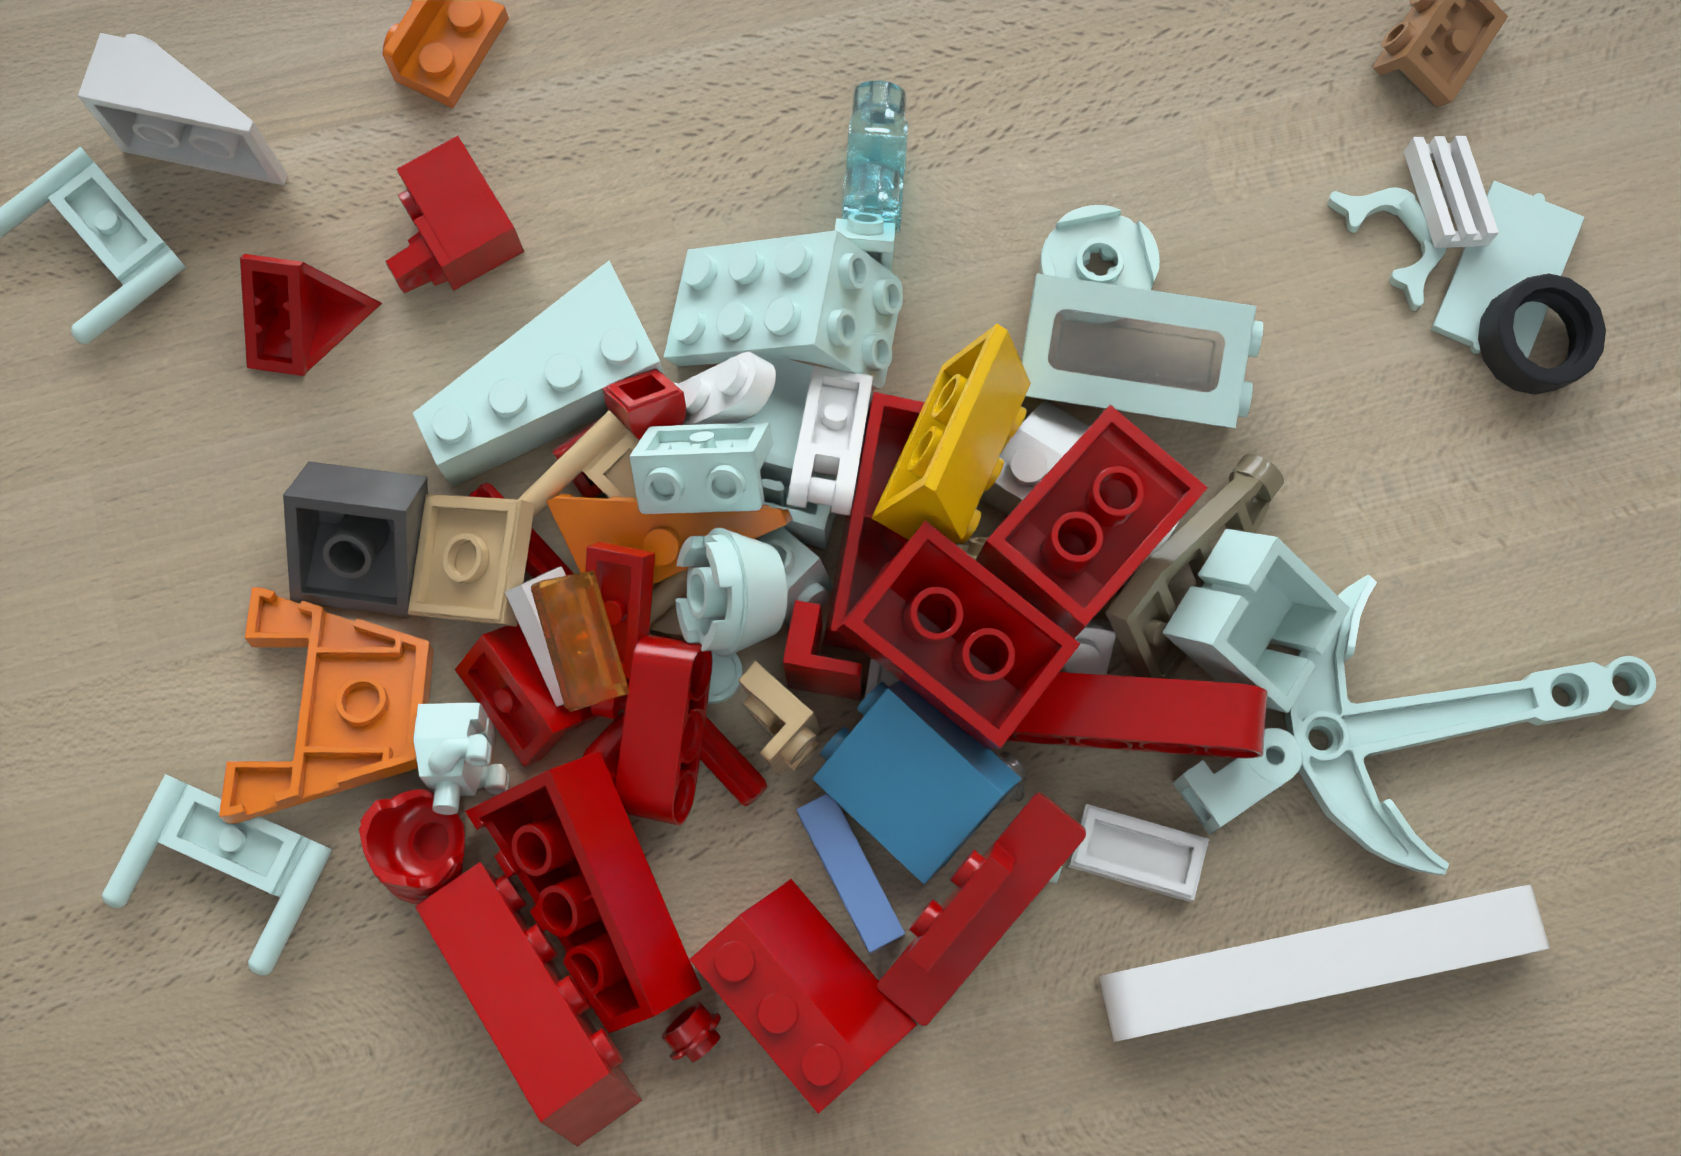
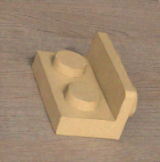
(783, 717)

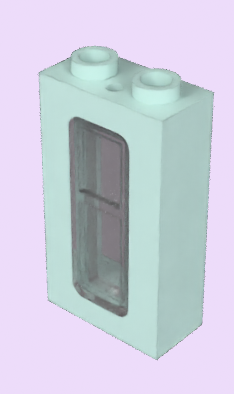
(1140, 350)

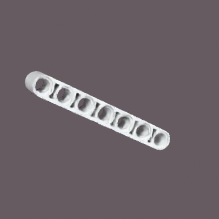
(1323, 962)

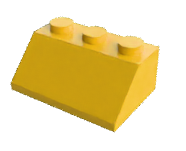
(958, 440)

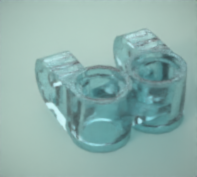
(876, 152)

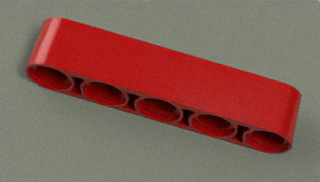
(1148, 716)

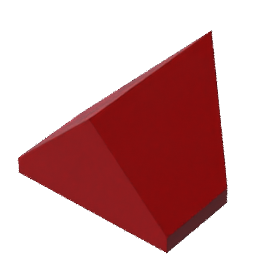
(295, 313)

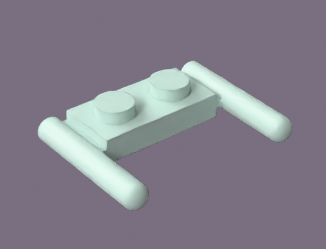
(108, 227)
(249, 851)

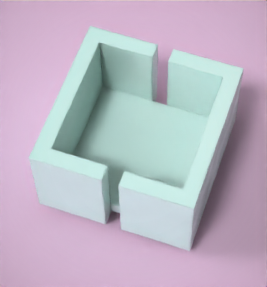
(1252, 598)

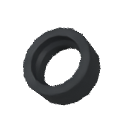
(1574, 307)

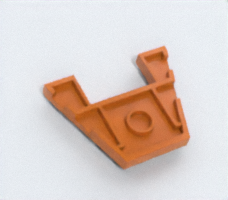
(353, 708)

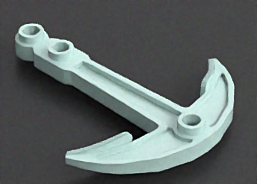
(1376, 727)

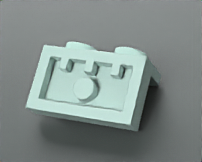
(701, 467)

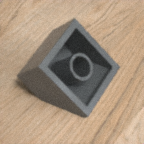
(353, 537)

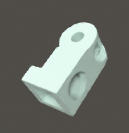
(1242, 783)

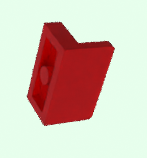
(807, 669)
(515, 695)

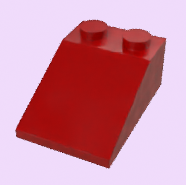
(1090, 522)

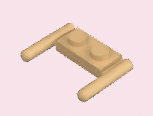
(605, 459)

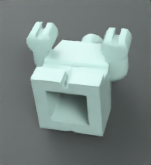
(454, 753)

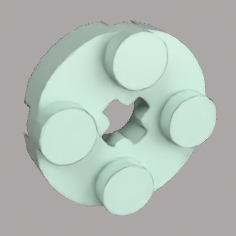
(1103, 232)

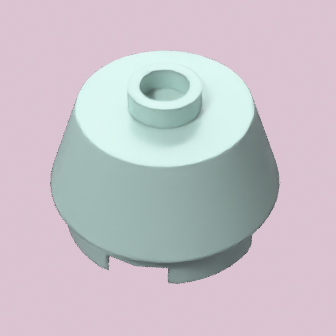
(732, 591)

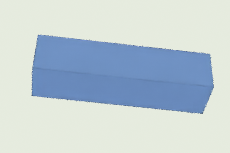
(850, 873)

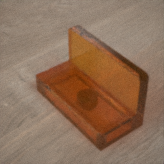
(579, 640)

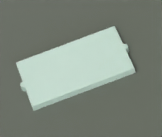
(1530, 242)

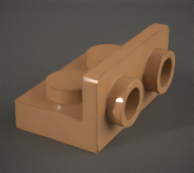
(1440, 44)

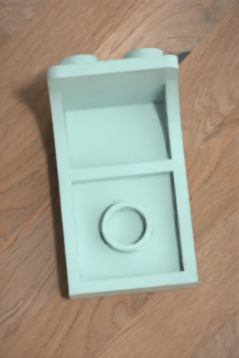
(787, 299)

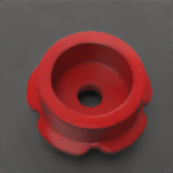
(692, 1033)

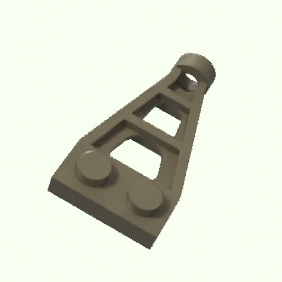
(1146, 605)

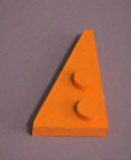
(622, 524)

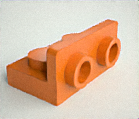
(442, 45)

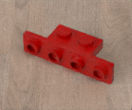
(981, 909)

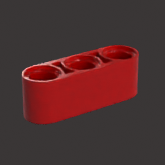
(663, 728)

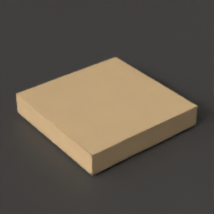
(470, 557)

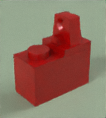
(457, 221)

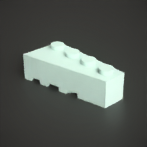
(538, 380)

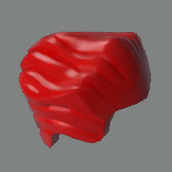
(412, 845)

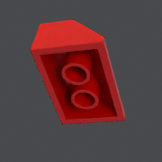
(958, 637)
(802, 994)

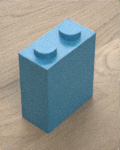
(913, 778)

